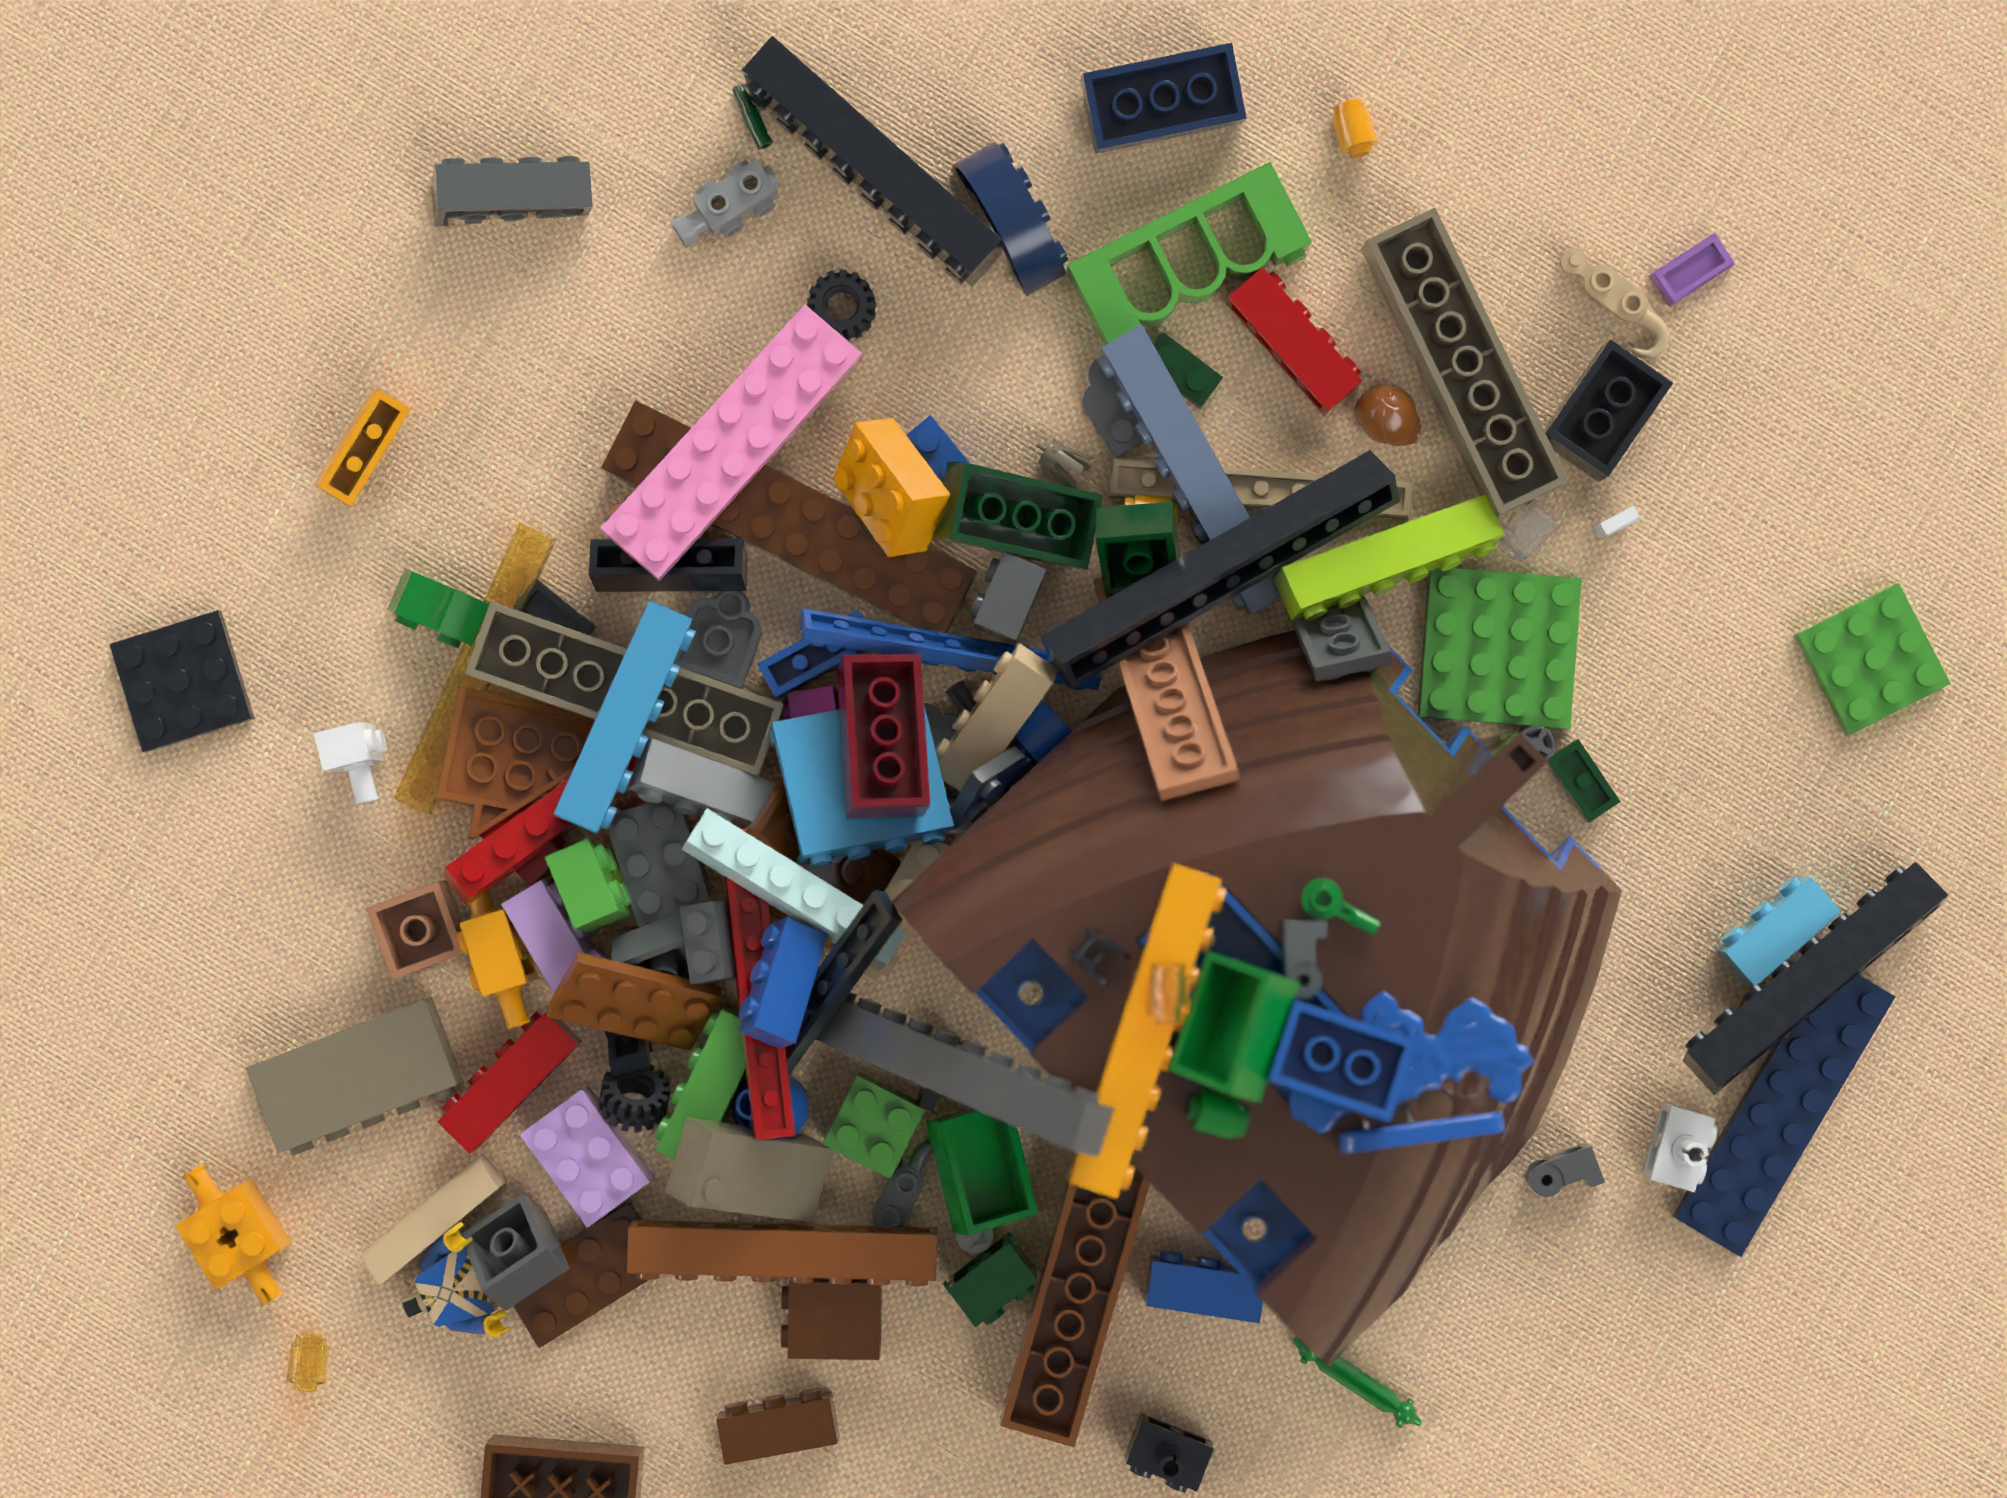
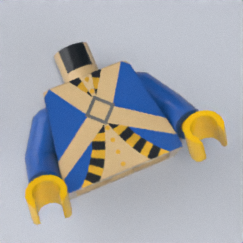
(452, 1291)

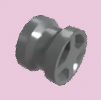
(1543, 743)

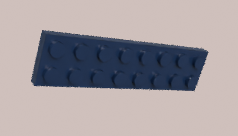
(1781, 1116)

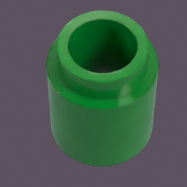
(1218, 1115)

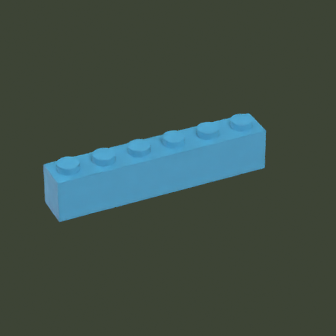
(623, 717)

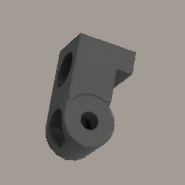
(1300, 953)
(1563, 1168)

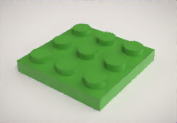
(1872, 659)

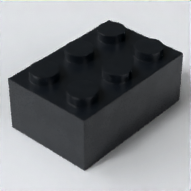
(1606, 410)

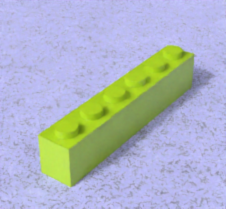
(1388, 558)

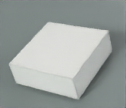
(1616, 522)

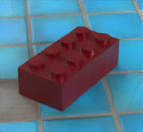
(883, 736)

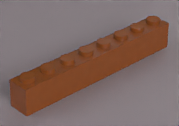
(782, 1251)

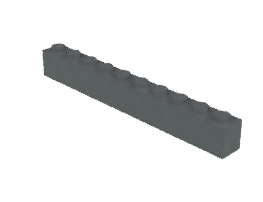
(969, 1075)

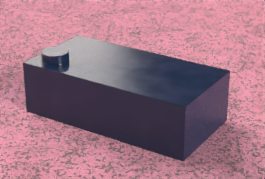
(1163, 98)

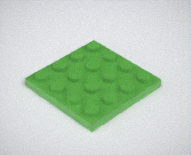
(1499, 647)

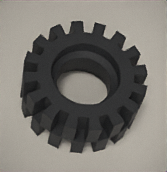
(850, 284)
(630, 1111)

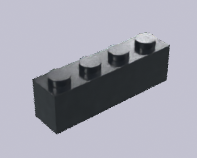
(704, 567)

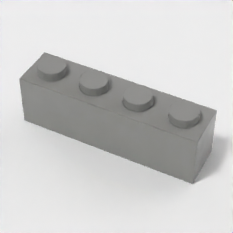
(698, 784)

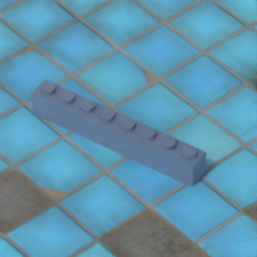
(1180, 447)

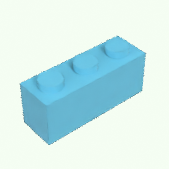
(1777, 929)

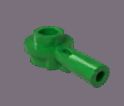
(1324, 899)

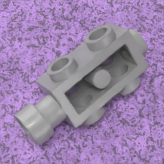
(738, 206)

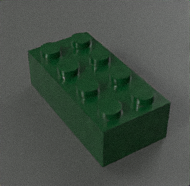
(1018, 515)

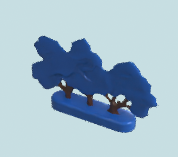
(1466, 1042)

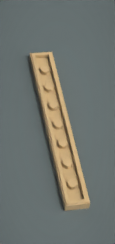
(1253, 486)

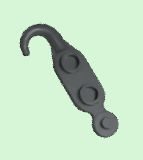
(902, 1189)

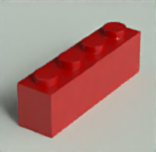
(1294, 341)
(509, 1081)

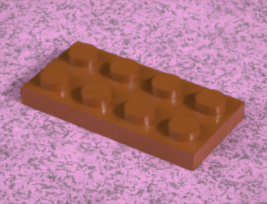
(633, 1001)

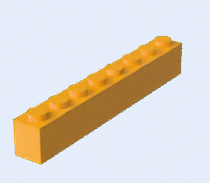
(1140, 1042)

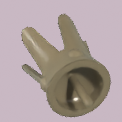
(1058, 455)

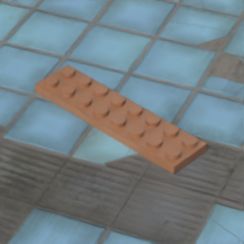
(1176, 714)

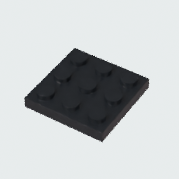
(181, 681)

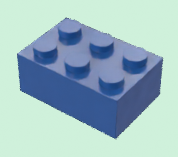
(1341, 1061)

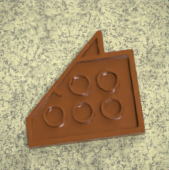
(506, 754)

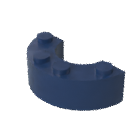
(1013, 216)

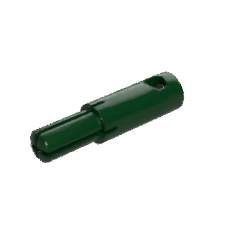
(752, 119)

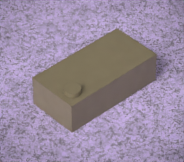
(730, 1172)

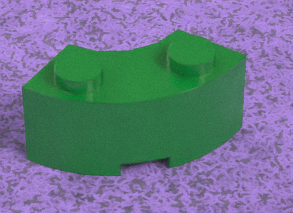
(438, 608)

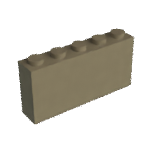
(355, 1077)

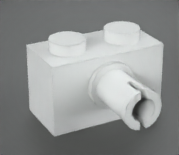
(353, 750)
(1680, 1147)

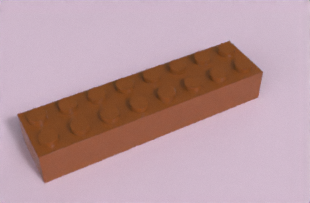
(1072, 1311)

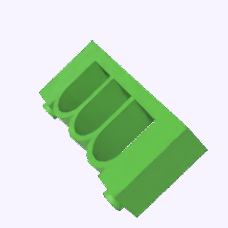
(1270, 212)

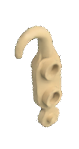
(1617, 297)

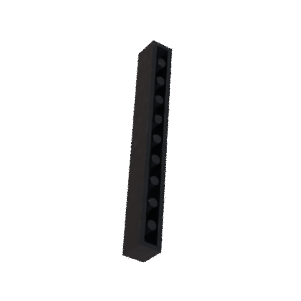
(1220, 569)

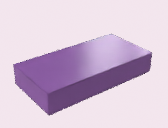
(1692, 269)

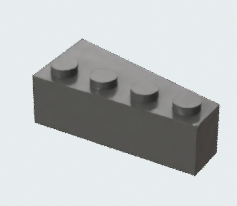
(510, 189)

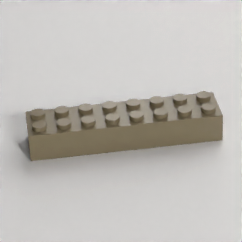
(1463, 362)
(578, 672)

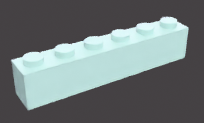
(778, 880)

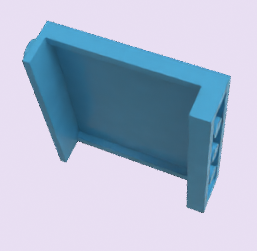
(814, 784)

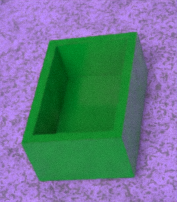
(1233, 1027)
(981, 1171)

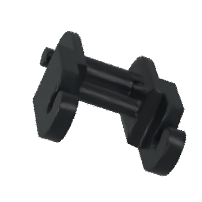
(1106, 944)

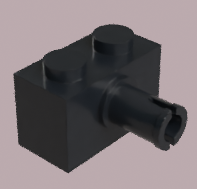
(1168, 1453)

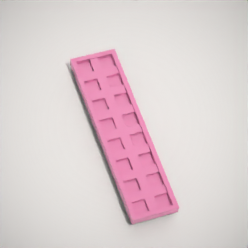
(731, 442)

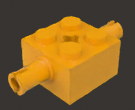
(497, 958)
(209, 1238)

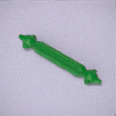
(1363, 1386)

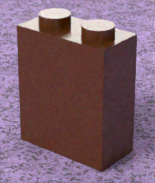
(832, 1320)

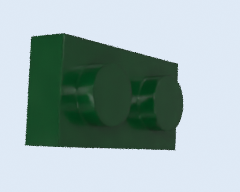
(1191, 375)
(1582, 781)

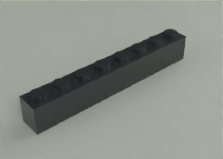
(1814, 977)

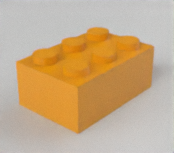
(891, 487)

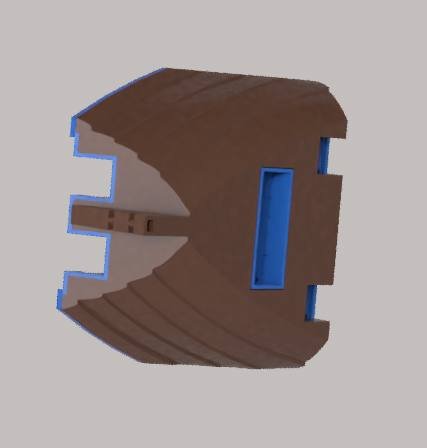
(1330, 789)

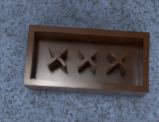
(560, 1469)

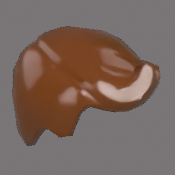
(1388, 415)

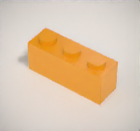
(362, 447)

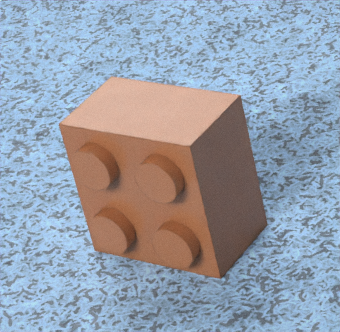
(417, 929)

